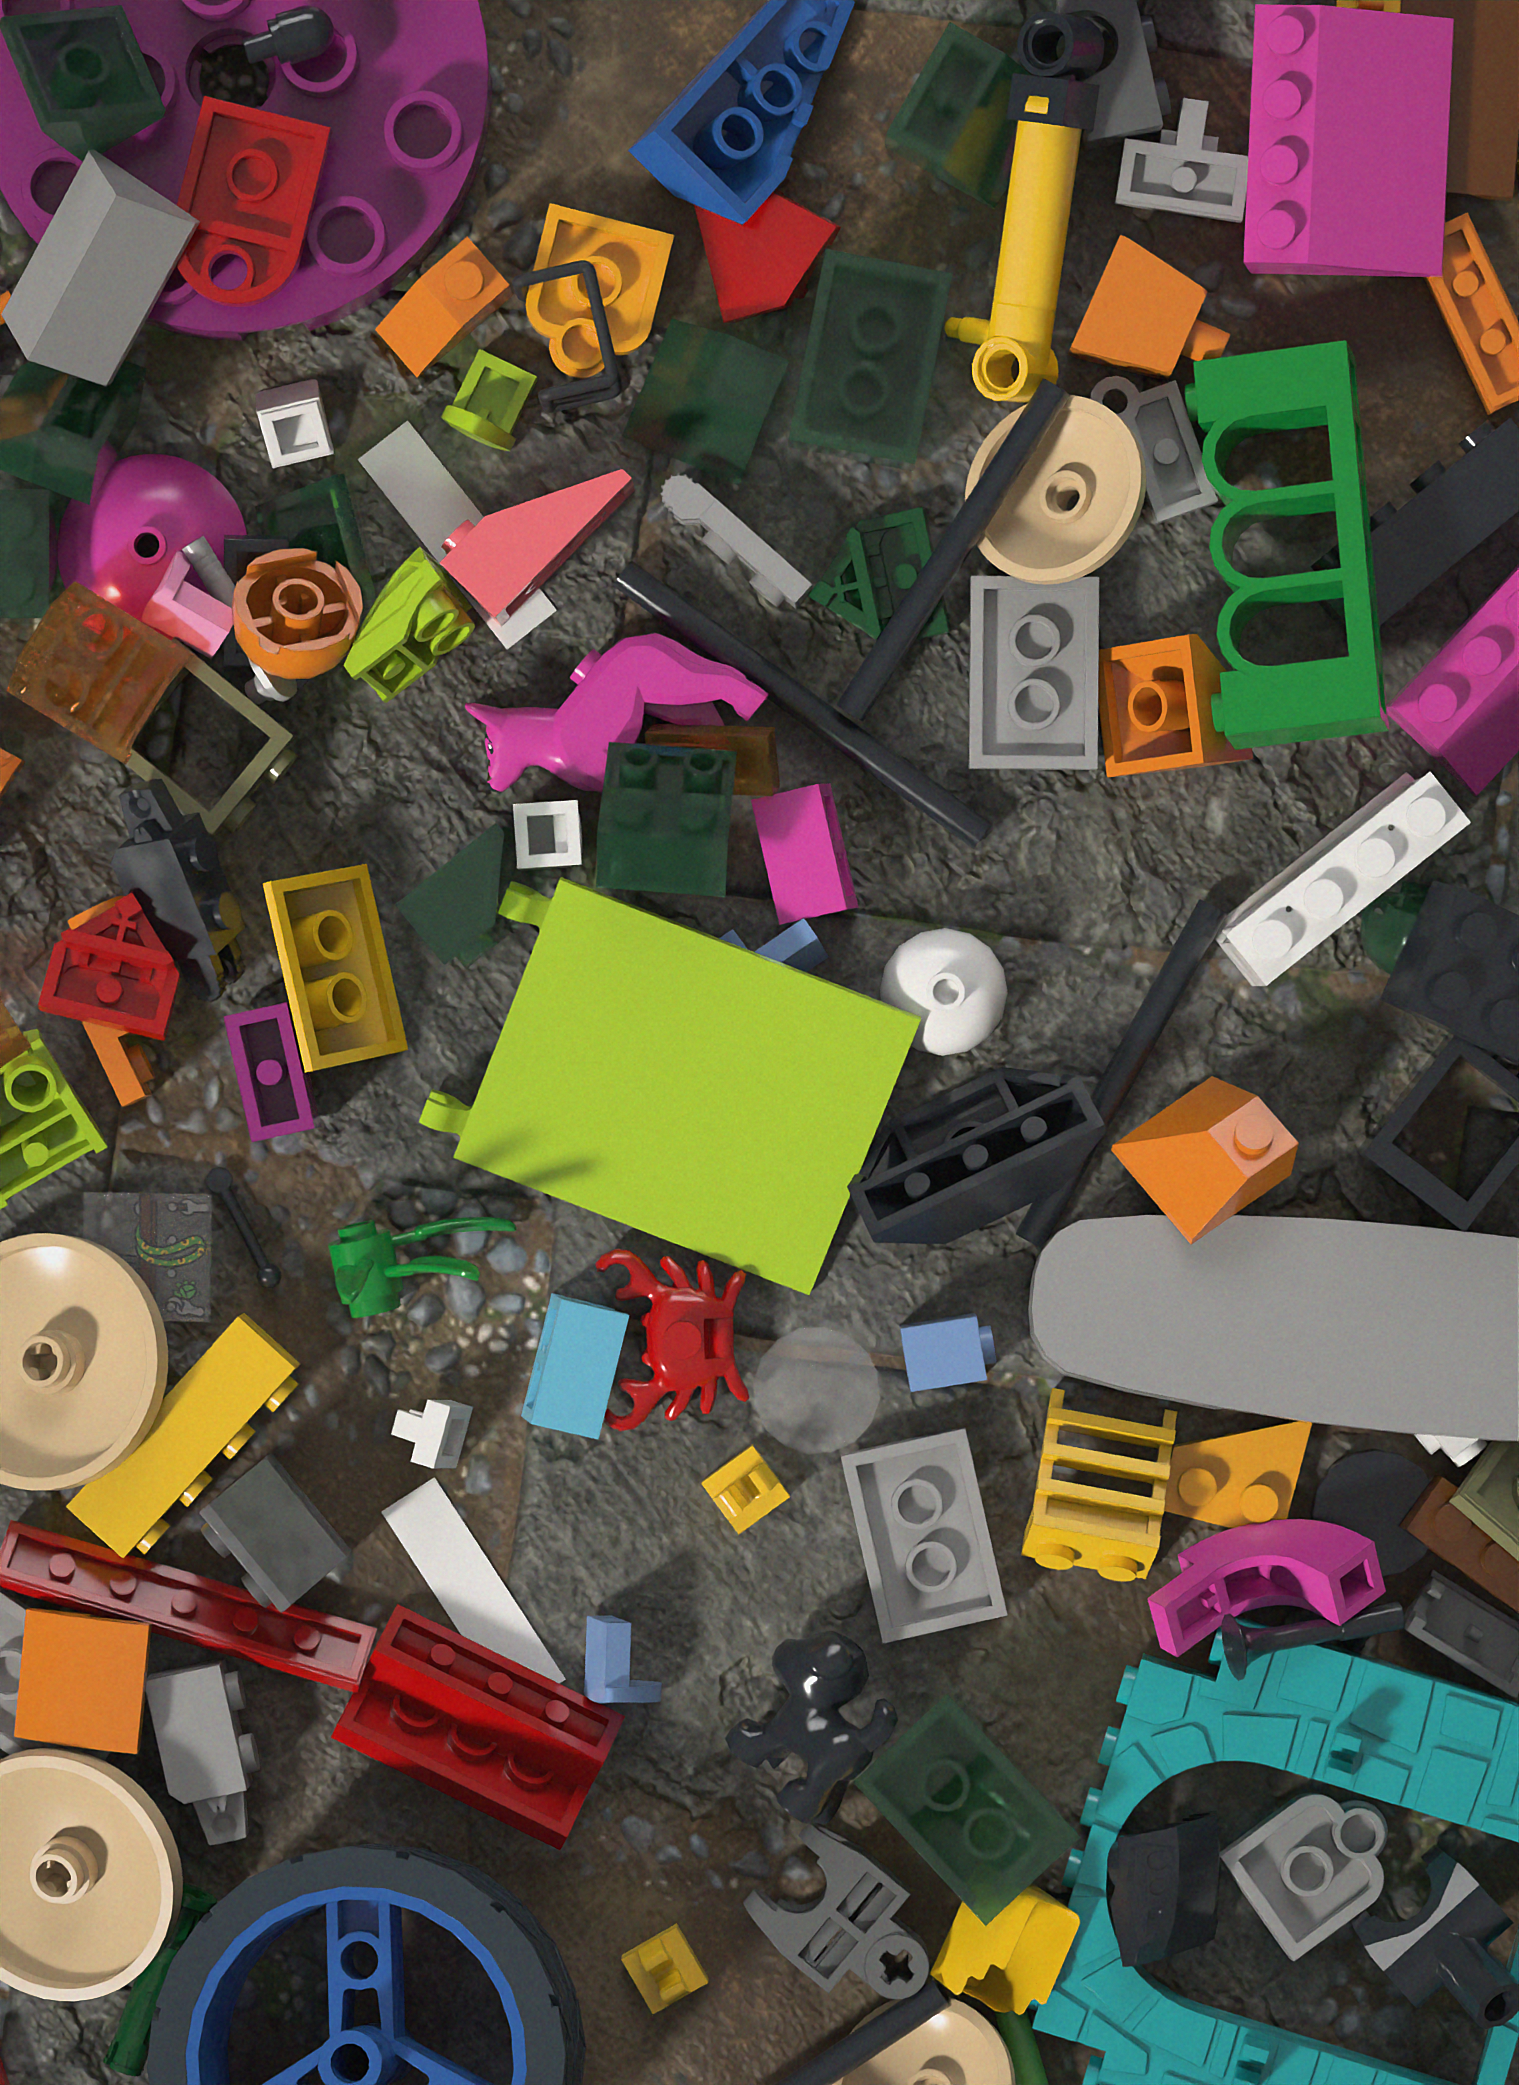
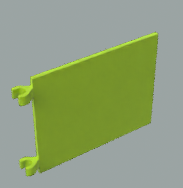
(680, 1084)

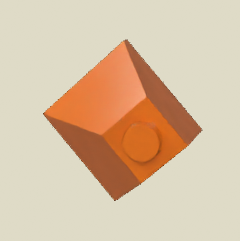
(1160, 708)
(1208, 1155)

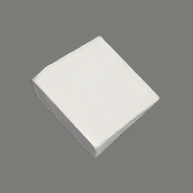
(294, 423)

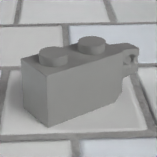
(204, 1745)

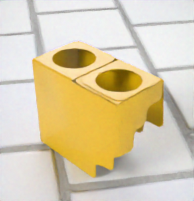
(1012, 1955)

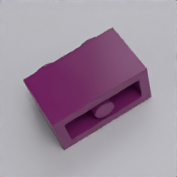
(271, 1072)

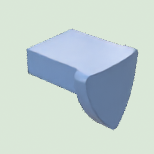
(794, 947)
(609, 1664)

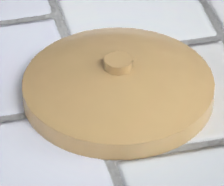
(75, 1361)
(82, 1876)

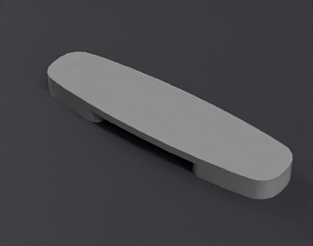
(1291, 1319)

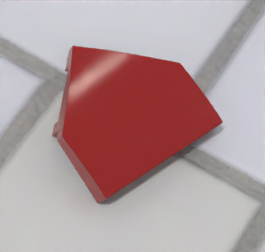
(766, 258)
(113, 973)

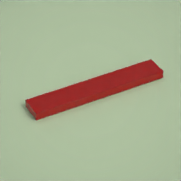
(184, 1606)

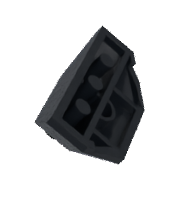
(975, 1156)

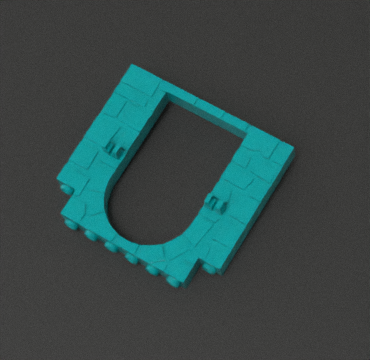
(1305, 1713)

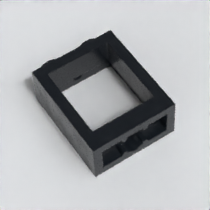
(1412, 1176)

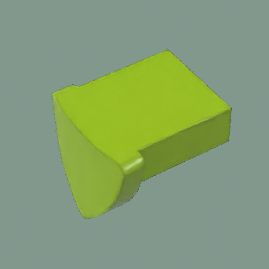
(490, 401)

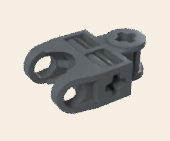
(806, 1929)

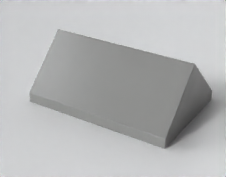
(97, 272)

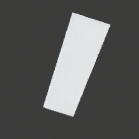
(434, 509)
(465, 1578)

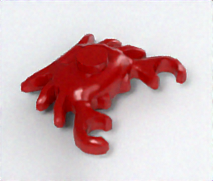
(686, 1337)

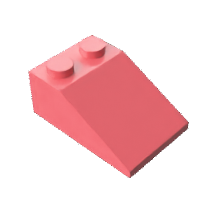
(524, 545)

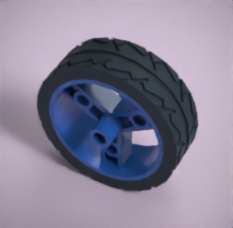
(364, 1903)

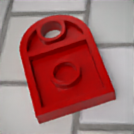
(254, 192)

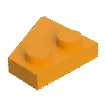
(1237, 1476)

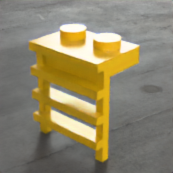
(1094, 1524)

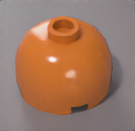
(296, 613)

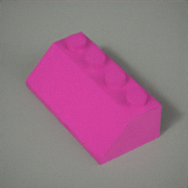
(1468, 693)

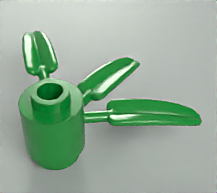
(368, 1265)

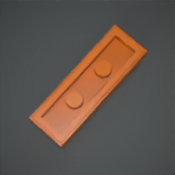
(1478, 315)

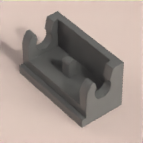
(1466, 1631)

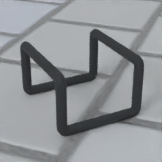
(587, 390)

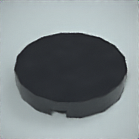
(1372, 1497)

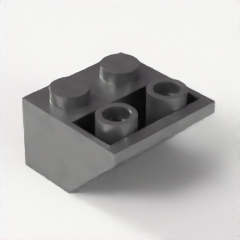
(273, 1534)

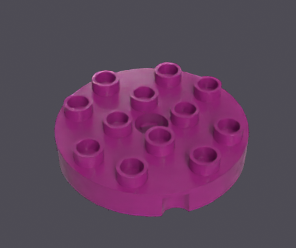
(407, 122)

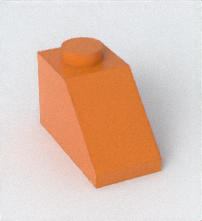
(444, 307)

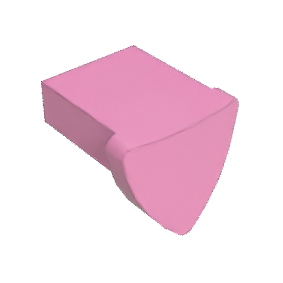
(187, 611)

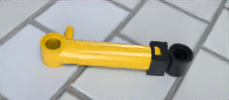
(1039, 198)

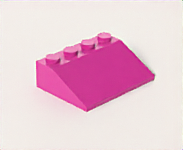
(1348, 142)

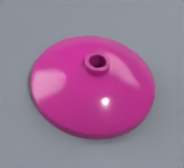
(139, 499)

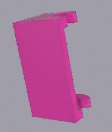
(804, 853)

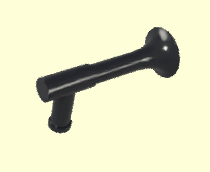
(1246, 1644)

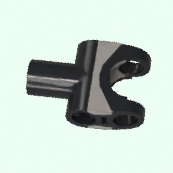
(1447, 1945)

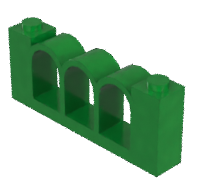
(1272, 394)

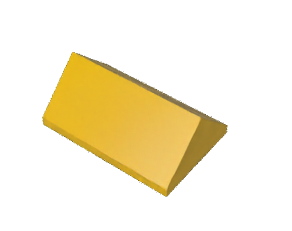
(335, 967)

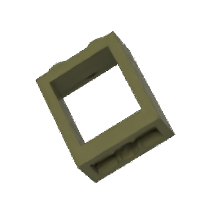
(268, 764)

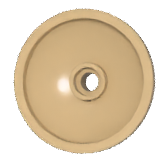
(1082, 454)
(946, 2050)

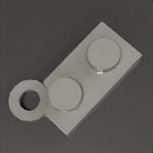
(1169, 447)

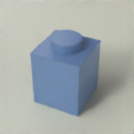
(946, 1351)

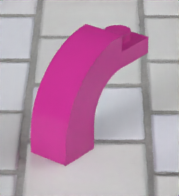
(1262, 1566)

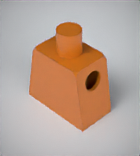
(1145, 317)

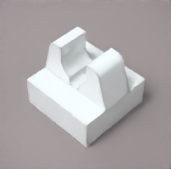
(436, 1432)

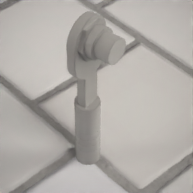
(220, 586)

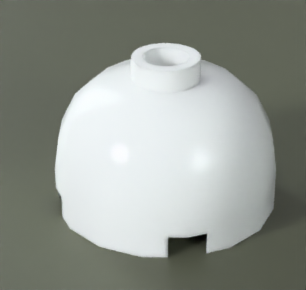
(949, 984)

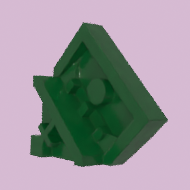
(877, 572)

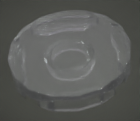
(816, 1389)

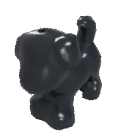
(821, 1678)

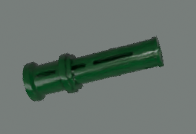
(132, 2038)

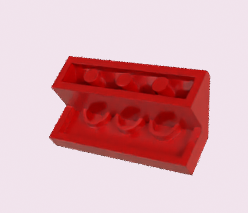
(478, 1727)

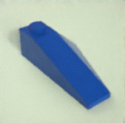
(738, 120)

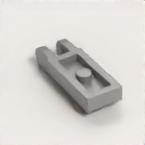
(732, 538)

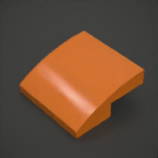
(82, 1680)

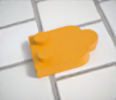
(630, 275)

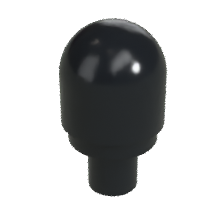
(292, 36)

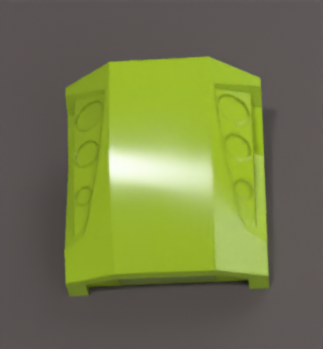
(409, 627)
(39, 1120)

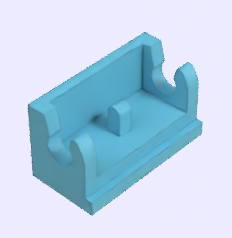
(574, 1366)

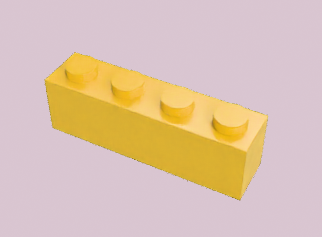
(193, 1426)

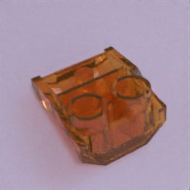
(95, 670)

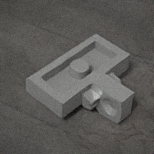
(1184, 171)

